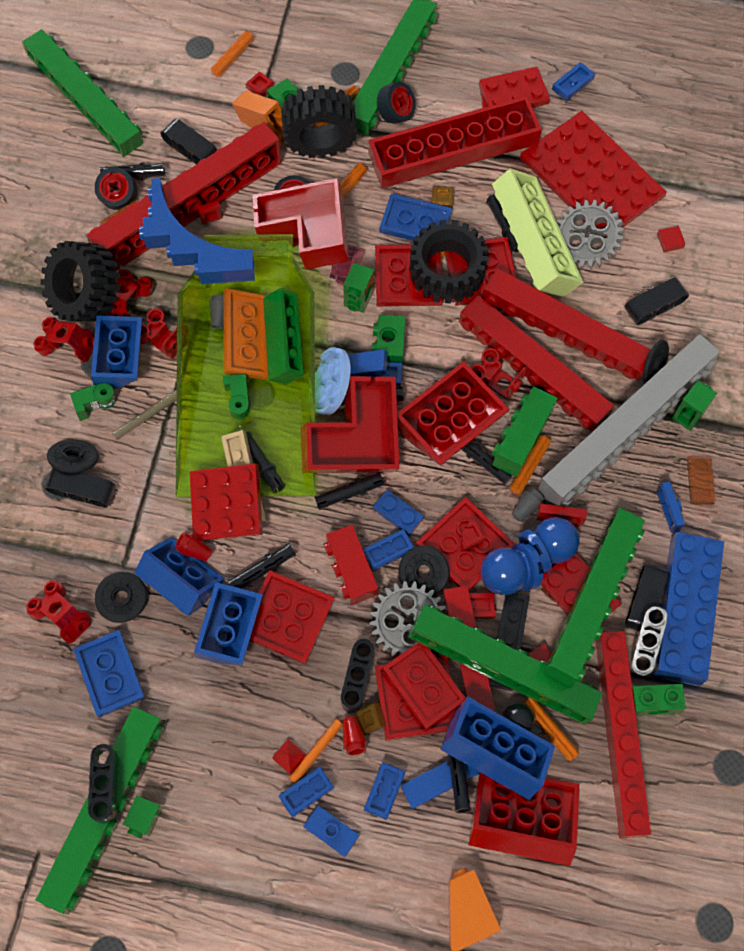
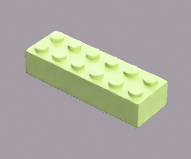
(537, 233)

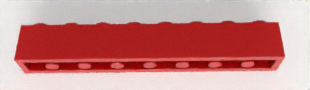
(566, 324)
(543, 368)
(622, 736)

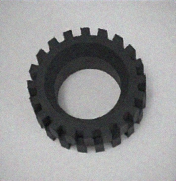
(315, 107)
(453, 239)
(98, 281)

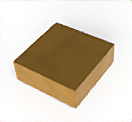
(442, 196)
(371, 718)

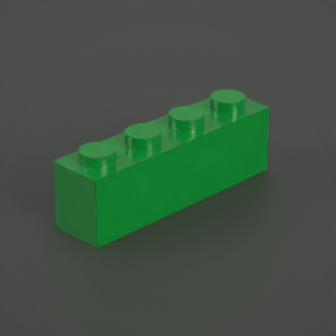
(283, 336)
(524, 432)

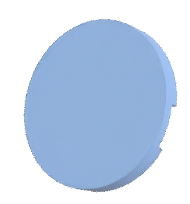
(331, 380)

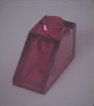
(340, 271)

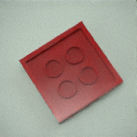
(498, 257)
(394, 280)
(226, 502)
(447, 535)
(290, 617)
(398, 716)

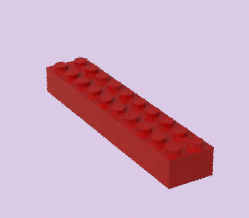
(206, 182)

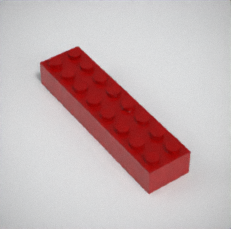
(454, 141)

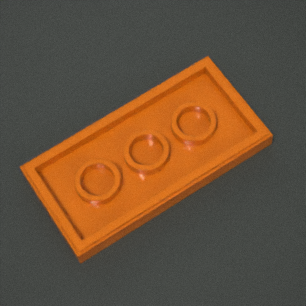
(244, 334)

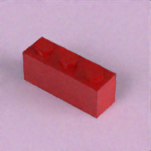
(350, 565)

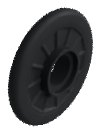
(656, 360)
(86, 456)
(426, 556)
(124, 611)

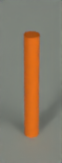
(315, 751)

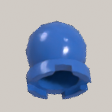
(554, 541)
(512, 569)

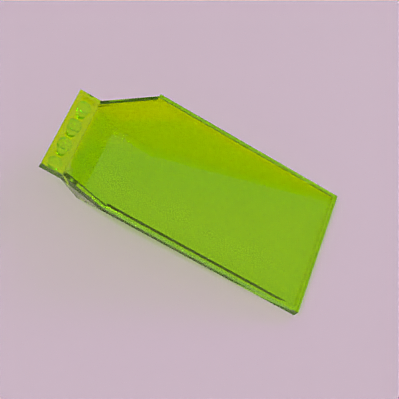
(275, 408)

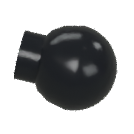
(522, 716)

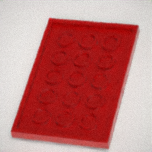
(586, 164)

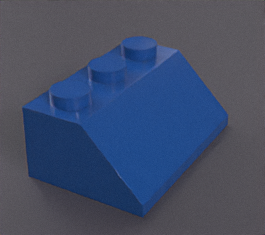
(116, 350)
(178, 577)
(227, 625)

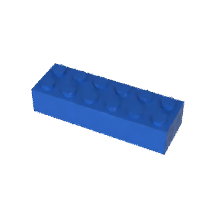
(691, 608)

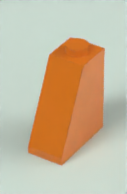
(256, 109)
(469, 911)

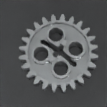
(593, 216)
(393, 637)

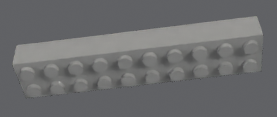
(628, 423)

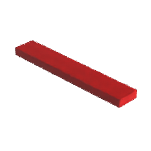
(475, 683)

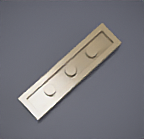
(238, 452)

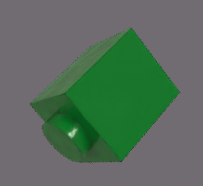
(142, 817)

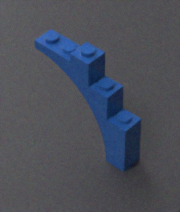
(210, 261)

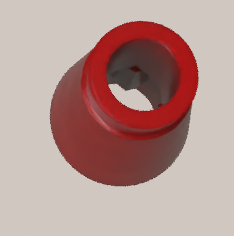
(191, 546)
(353, 736)

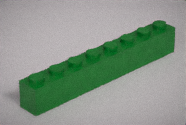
(394, 60)
(83, 93)
(594, 597)
(503, 664)
(88, 836)

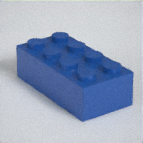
(498, 748)

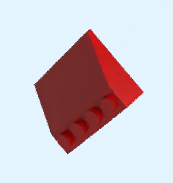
(450, 414)
(531, 828)

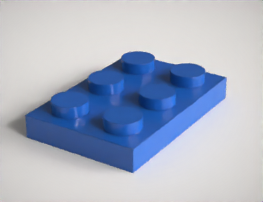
(407, 216)
(109, 673)

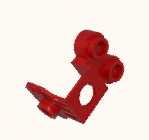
(129, 288)
(159, 334)
(80, 340)
(492, 373)
(67, 619)

